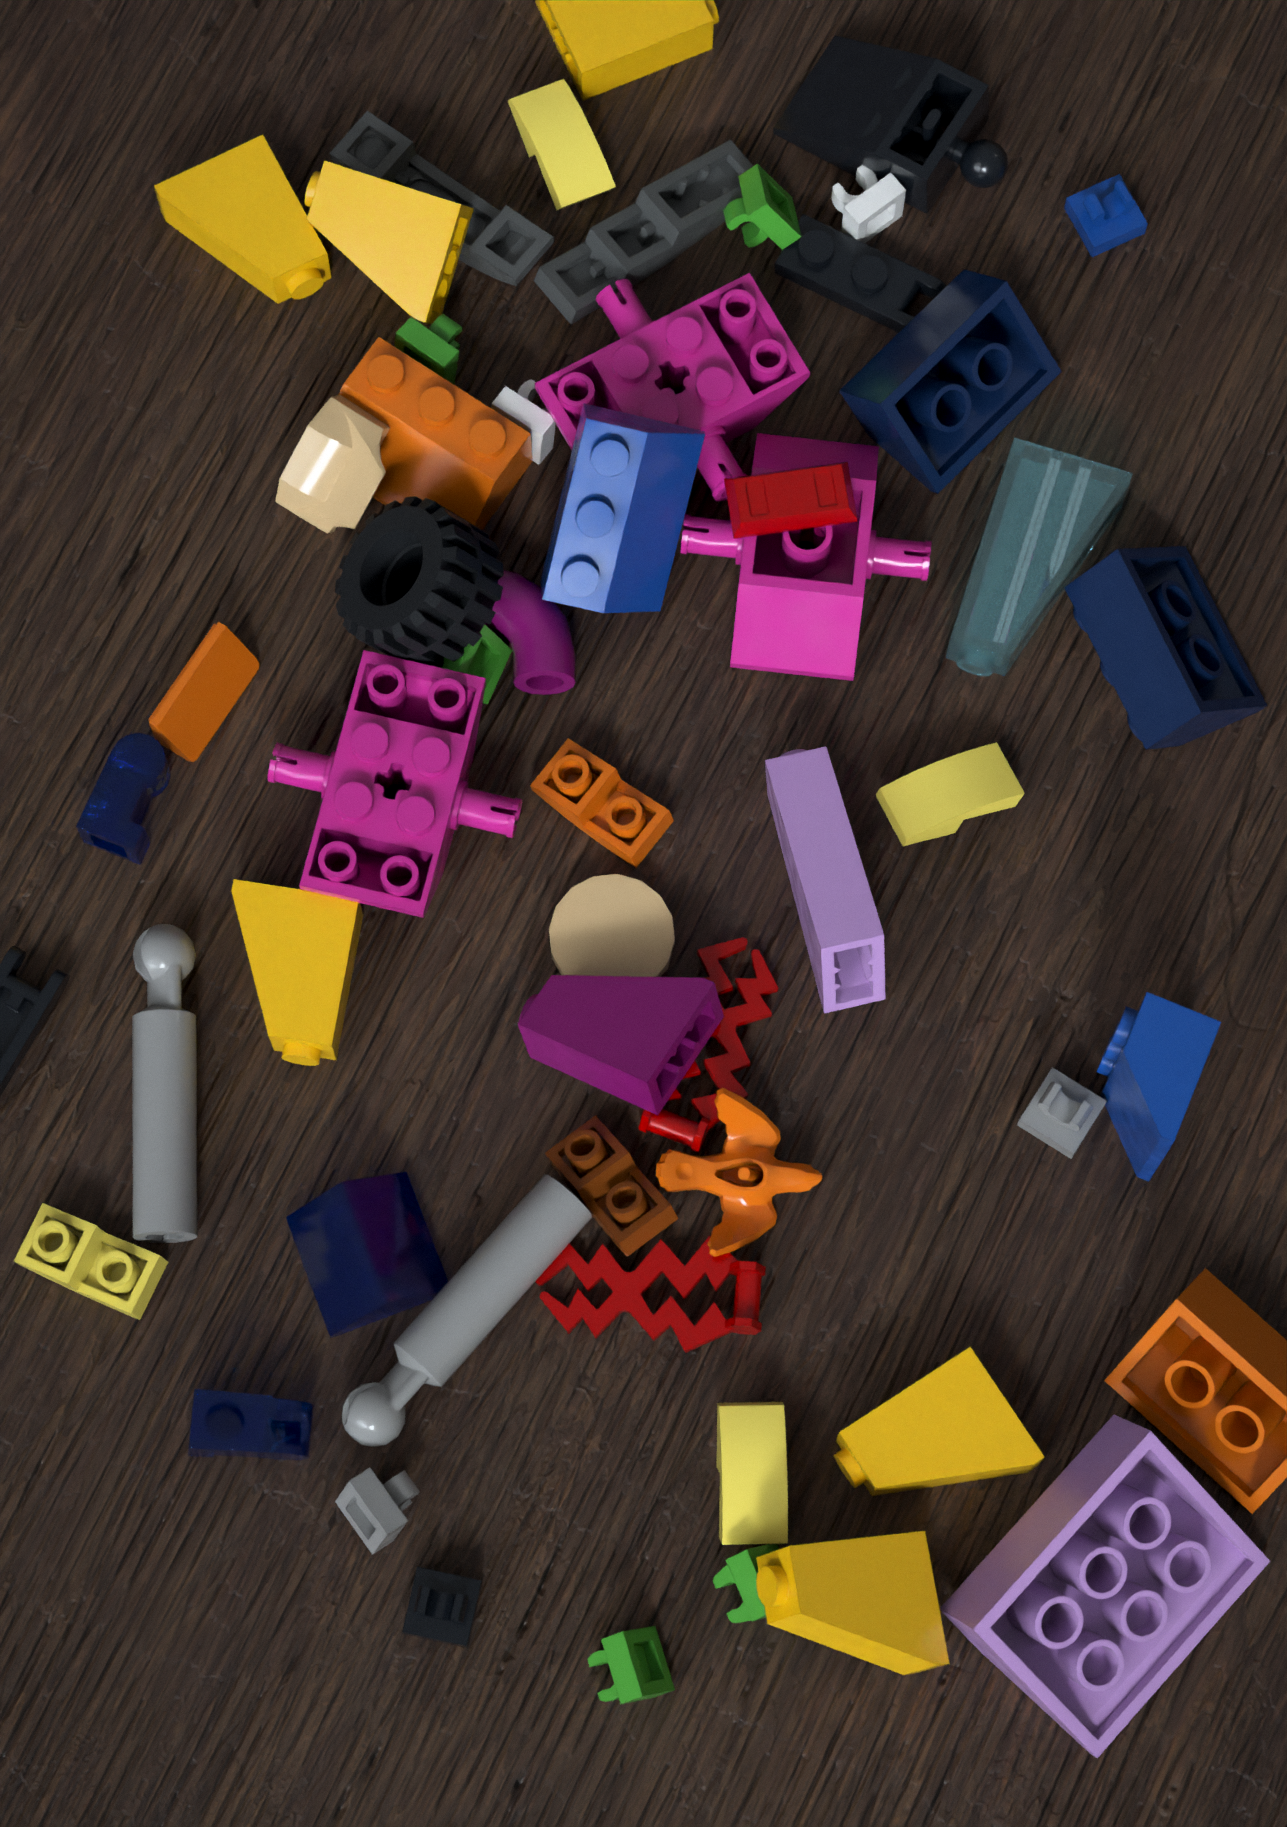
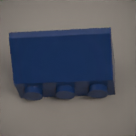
(952, 378)
(1163, 645)

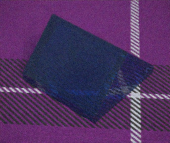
(367, 1251)

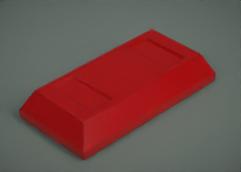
(790, 500)

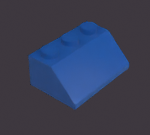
(620, 512)
(1152, 1076)

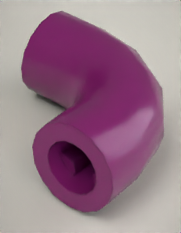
(538, 636)

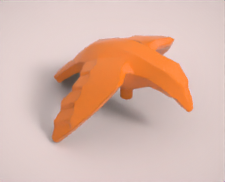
(741, 1175)

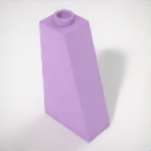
(827, 879)

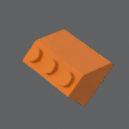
(438, 436)
(1215, 1388)

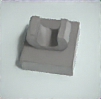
(1061, 1113)
(377, 1508)

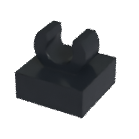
(442, 1607)

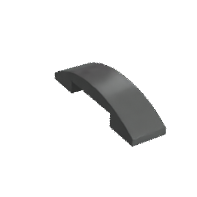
(496, 241)

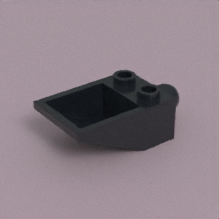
(888, 114)

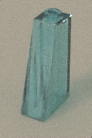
(1033, 544)

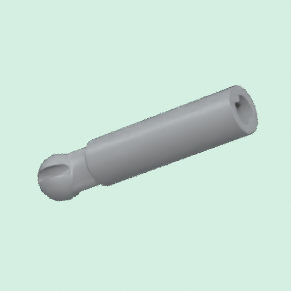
(164, 1092)
(468, 1308)

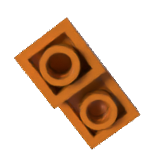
(601, 803)

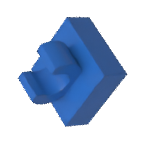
(1105, 215)

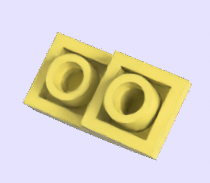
(562, 142)
(945, 793)
(91, 1261)
(752, 1473)

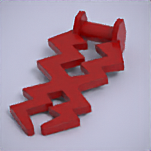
(722, 1066)
(629, 1287)

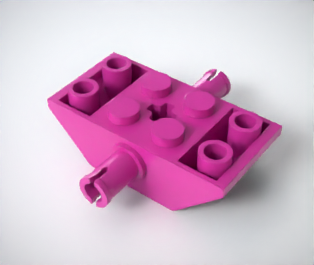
(717, 351)
(801, 605)
(404, 729)

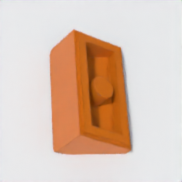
(203, 693)

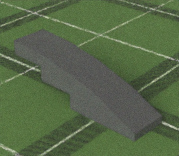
(648, 234)

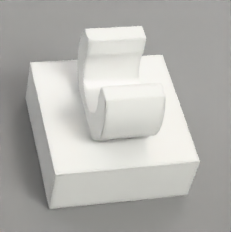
(873, 209)
(530, 417)

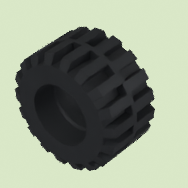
(419, 582)

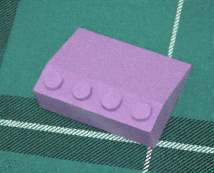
(1106, 1583)

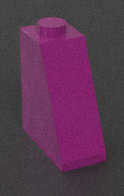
(622, 1031)

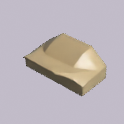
(334, 467)

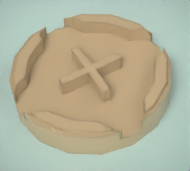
(612, 929)

